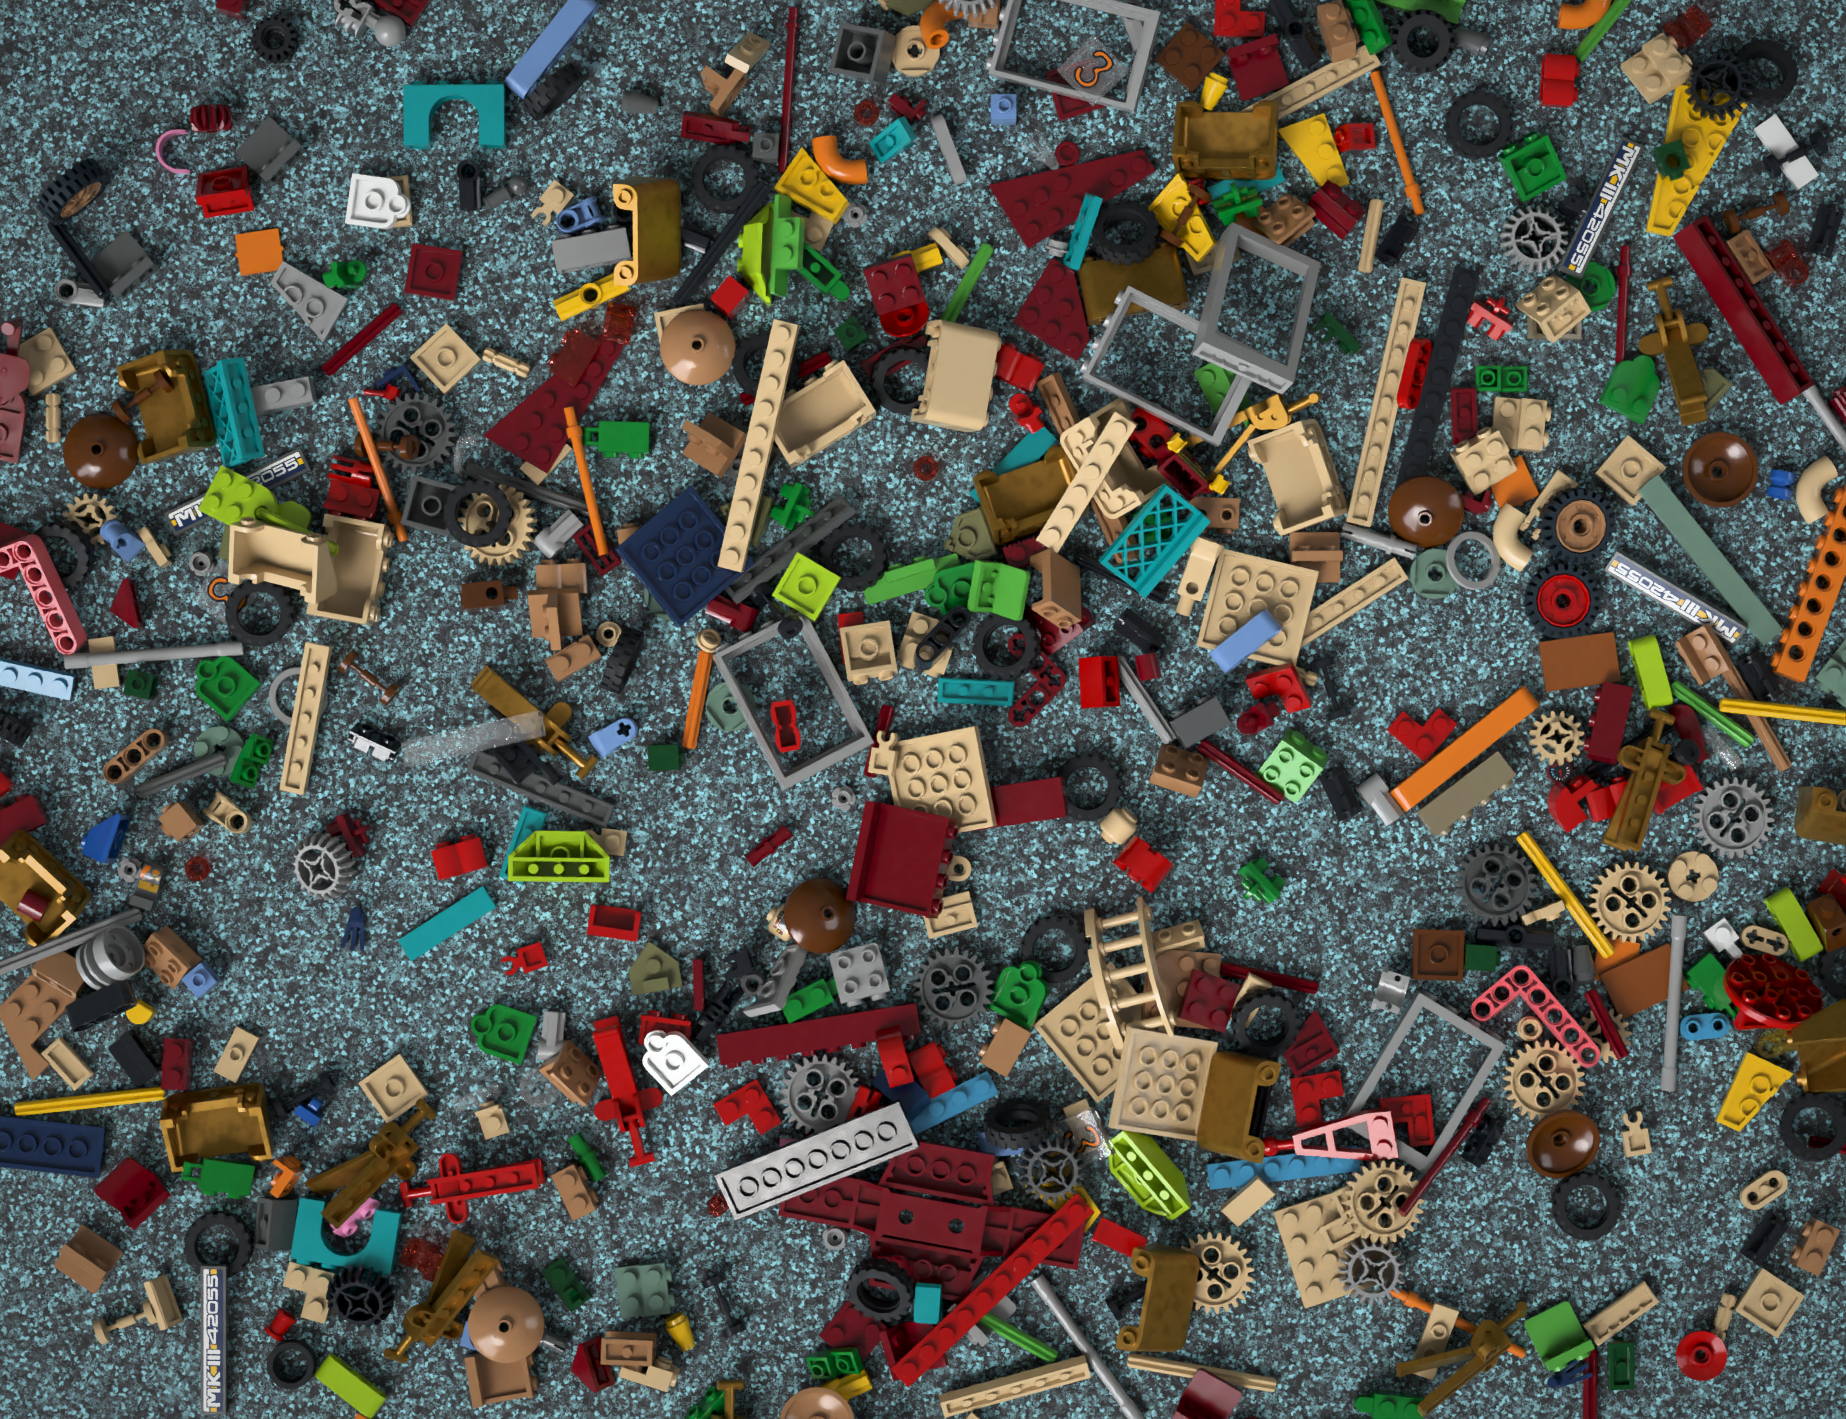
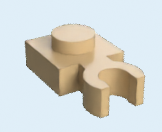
(555, 200)
(159, 551)
(883, 759)
(611, 840)
(1549, 911)
(1635, 1139)

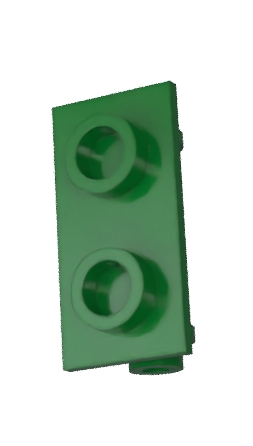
(712, 1400)

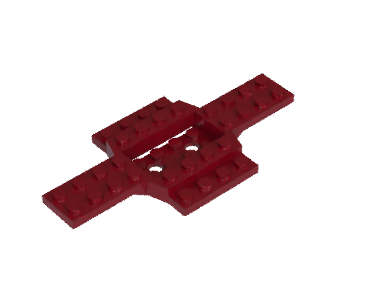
(926, 1243)

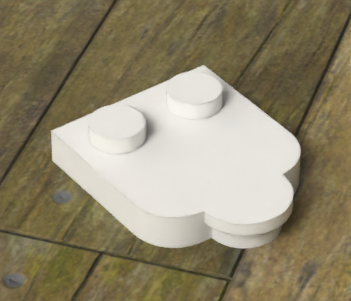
(375, 202)
(672, 1059)

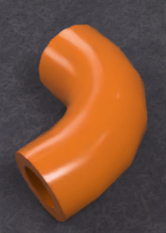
(1582, 15)
(933, 23)
(834, 165)

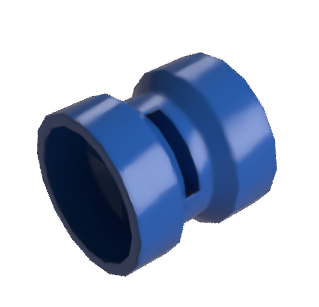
(1780, 484)

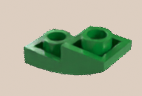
(1501, 379)
(253, 755)
(831, 1362)

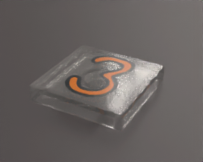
(1092, 70)
(216, 591)
(1087, 1133)

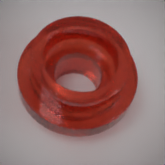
(866, 105)
(925, 476)
(189, 868)
(717, 1206)

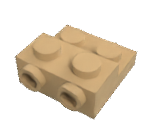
(1657, 68)
(1522, 422)
(1483, 460)
(916, 631)
(868, 652)
(658, 1376)

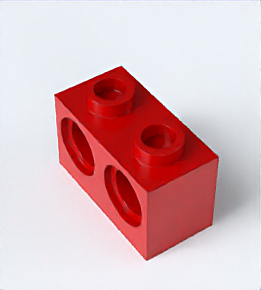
(1154, 427)

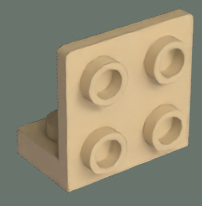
(1554, 307)

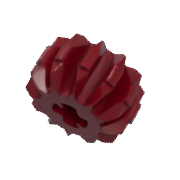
(211, 118)

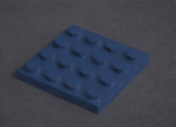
(679, 556)

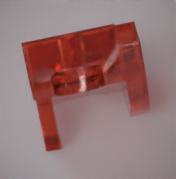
(1689, 27)
(618, 323)
(422, 1257)

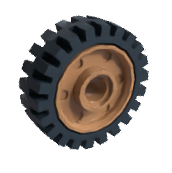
(73, 191)
(1559, 521)

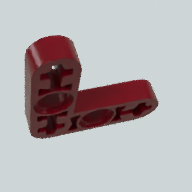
(1041, 685)

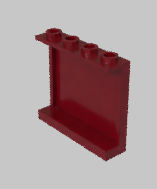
(902, 859)

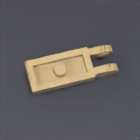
(1557, 483)

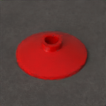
(905, 320)
(1703, 1367)

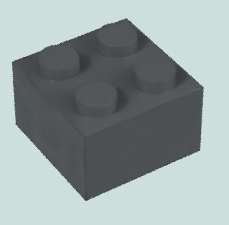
(862, 54)
(426, 506)
(1199, 722)

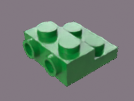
(1532, 165)

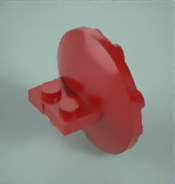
(1770, 993)

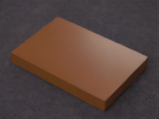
(1579, 661)
(1639, 981)

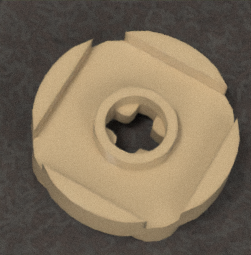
(905, 62)
(1684, 888)

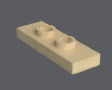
(747, 52)
(1620, 1313)
(1436, 1334)

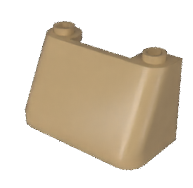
(1299, 475)
(281, 558)

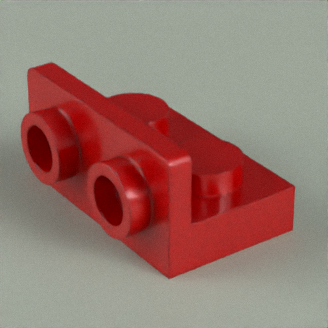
(352, 500)

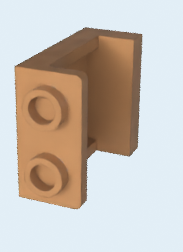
(1060, 589)
(628, 1348)
(499, 1381)

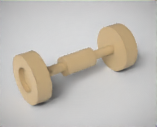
(102, 1330)

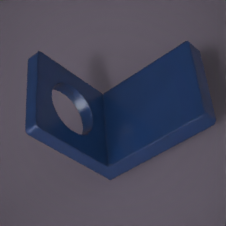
(394, 374)

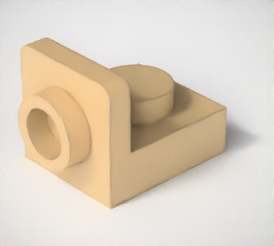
(492, 1119)
(1000, 1177)

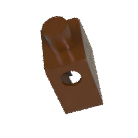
(474, 596)
(1825, 918)

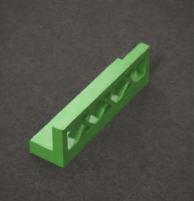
(1448, 8)

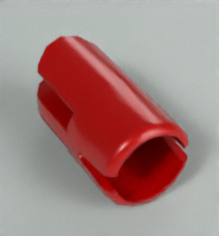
(357, 477)
(864, 1102)

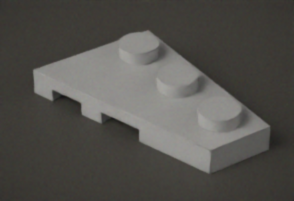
(312, 300)
(774, 993)

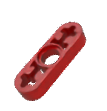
(1412, 383)

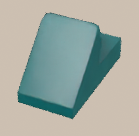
(893, 140)
(928, 1303)

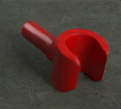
(390, 393)

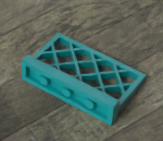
(242, 418)
(1165, 555)

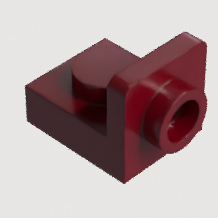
(902, 107)
(1474, 506)

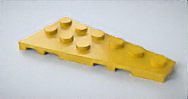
(1702, 144)

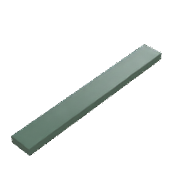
(1709, 559)

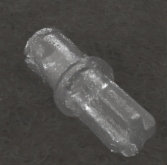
(1721, 748)

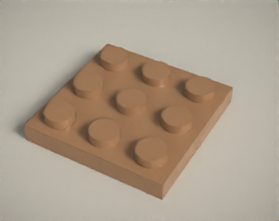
(1174, 973)

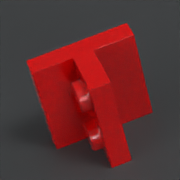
(224, 192)

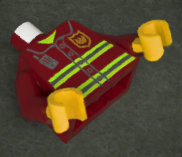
(1185, 471)

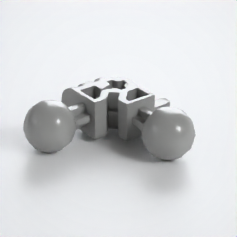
(387, 29)

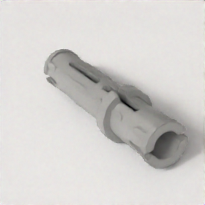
(1378, 540)

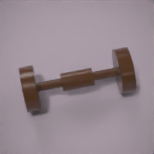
(1779, 203)
(1185, 215)
(122, 410)
(408, 446)
(389, 693)

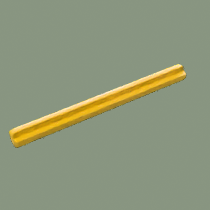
(1782, 711)
(1565, 894)
(89, 1101)

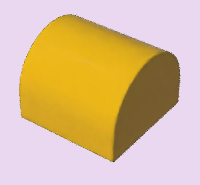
(141, 1013)

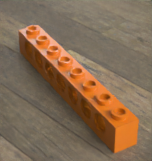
(1825, 598)

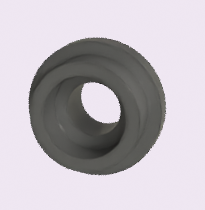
(745, 983)

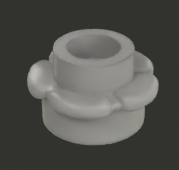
(855, 221)
(1057, 247)
(194, 563)
(844, 791)
(136, 867)
(837, 1244)

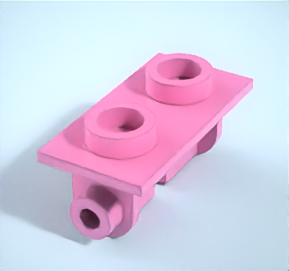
(365, 1211)

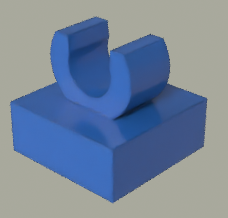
(310, 1112)

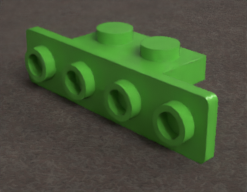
(786, 244)
(1215, 384)
(907, 579)

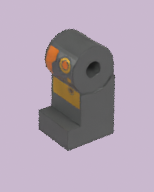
(149, 886)

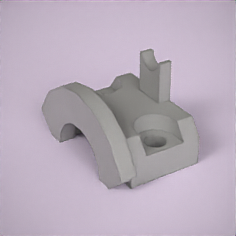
(1390, 991)

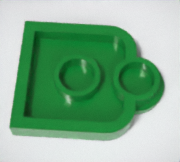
(1632, 388)
(951, 587)
(225, 685)
(1020, 993)
(504, 1032)

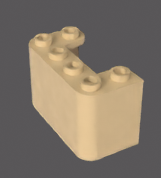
(958, 376)
(821, 413)
(1127, 481)
(357, 568)

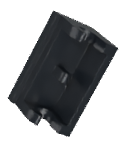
(742, 961)

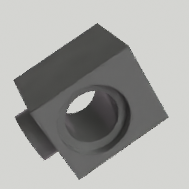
(766, 148)

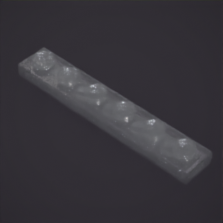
(473, 739)

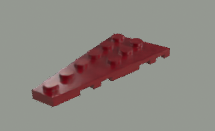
(1052, 199)
(539, 424)

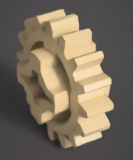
(92, 510)
(1555, 727)
(1605, 1050)

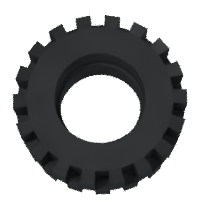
(1444, 47)

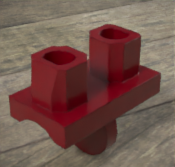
(1257, 718)
(352, 833)

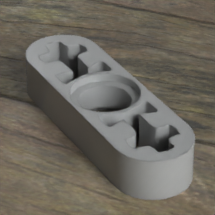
(948, 149)

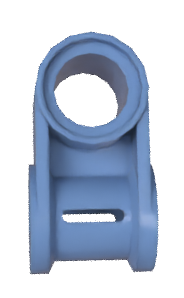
(582, 216)
(122, 539)
(609, 737)

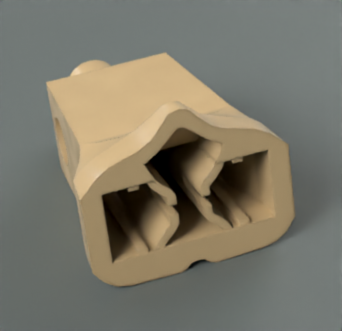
(1197, 572)

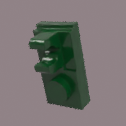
(1346, 342)
(566, 1284)
(1620, 1364)

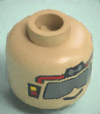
(777, 924)

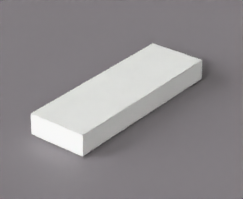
(1779, 142)

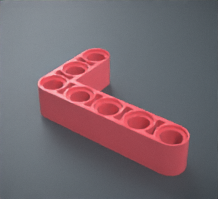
(39, 585)
(1541, 1010)

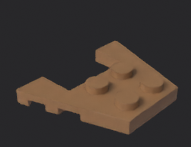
(29, 1015)

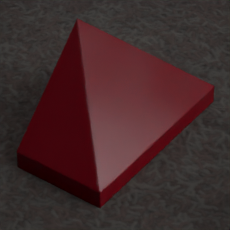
(126, 604)
(588, 1367)

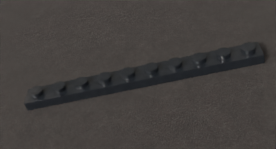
(1438, 374)

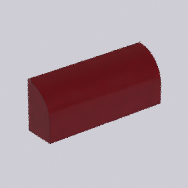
(1029, 801)

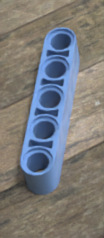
(550, 46)

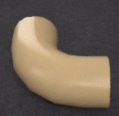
(1810, 486)
(1506, 538)

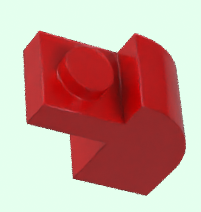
(1563, 801)
(894, 1056)

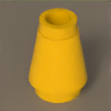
(1212, 90)
(680, 1330)

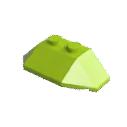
(757, 247)
(559, 858)
(1149, 1174)

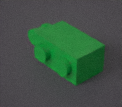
(823, 275)
(620, 438)
(1707, 977)
(809, 999)
(220, 1176)
(1389, 1404)

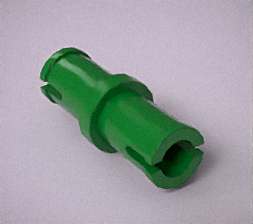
(587, 1157)

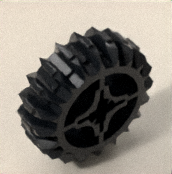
(1715, 95)
(360, 1296)

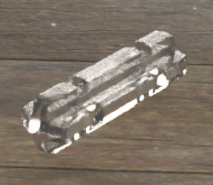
(476, 1097)

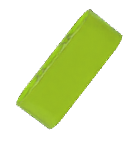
(1650, 672)
(1793, 924)
(350, 1385)

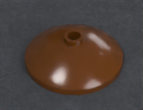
(117, 454)
(1736, 465)
(1430, 497)
(806, 917)
(1569, 1150)

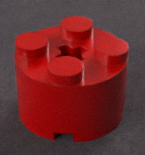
(1143, 864)

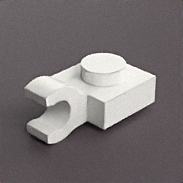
(1722, 938)

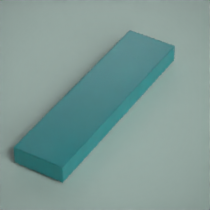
(1025, 453)
(447, 923)

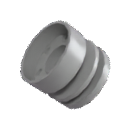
(110, 957)

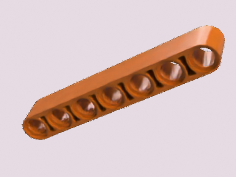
(1464, 748)

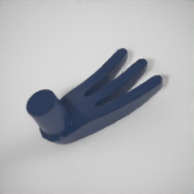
(356, 921)
(1563, 1379)

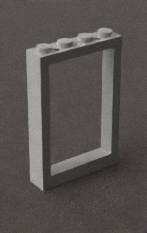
(1151, 20)
(1232, 355)
(1231, 401)
(834, 755)
(1449, 1014)

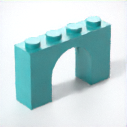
(423, 100)
(312, 1245)

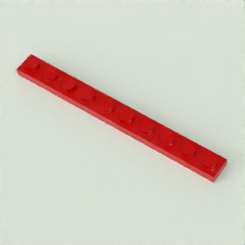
(991, 1290)

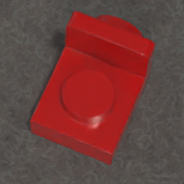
(1355, 137)

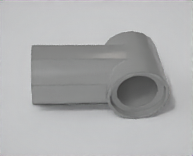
(1133, 27)
(82, 294)
(553, 538)
(1377, 795)
(552, 1035)

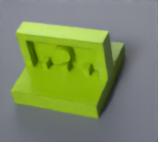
(806, 586)

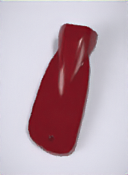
(1689, 728)

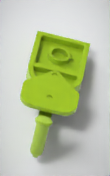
(236, 497)

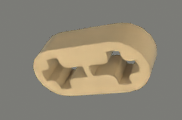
(1765, 934)

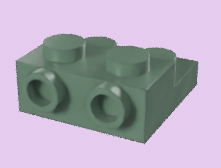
(1833, 675)
(644, 1289)

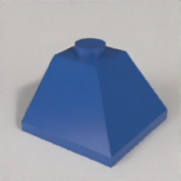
(106, 838)

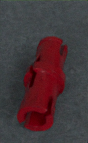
(768, 845)

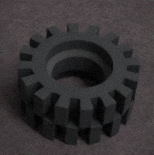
(282, 52)
(13, 729)

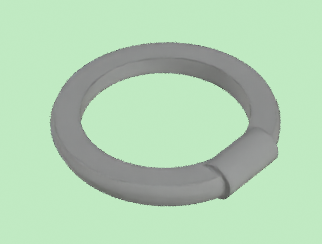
(1495, 560)
(273, 694)

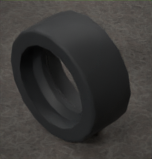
(274, 1373)

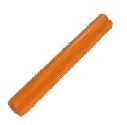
(697, 700)

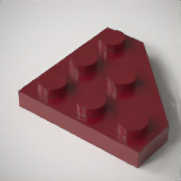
(1056, 312)

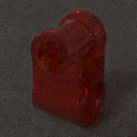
(1788, 261)

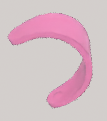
(160, 145)

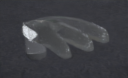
(1046, 155)
(460, 453)

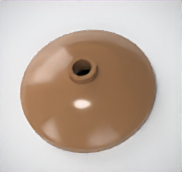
(700, 365)
(515, 1308)
(816, 1404)

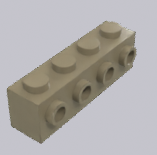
(1465, 793)

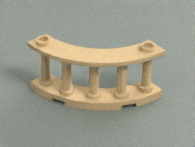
(1104, 977)

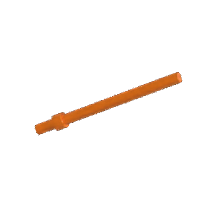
(1412, 189)
(574, 433)
(394, 515)
(1412, 1300)

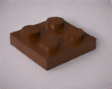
(1189, 57)
(1437, 954)

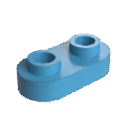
(1704, 1026)

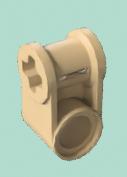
(225, 810)

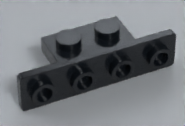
(520, 758)

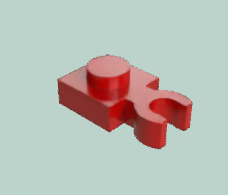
(529, 958)

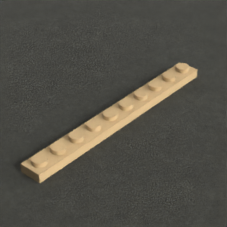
(1384, 403)
(758, 445)

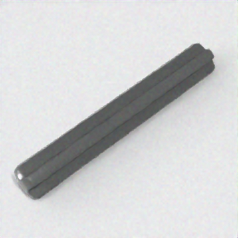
(182, 774)

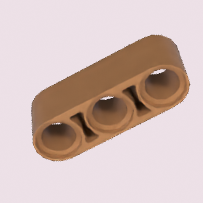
(124, 760)

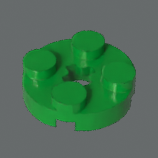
(1604, 284)

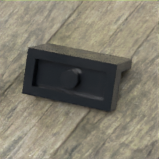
(134, 1058)

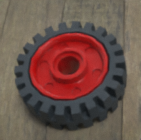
(1581, 597)

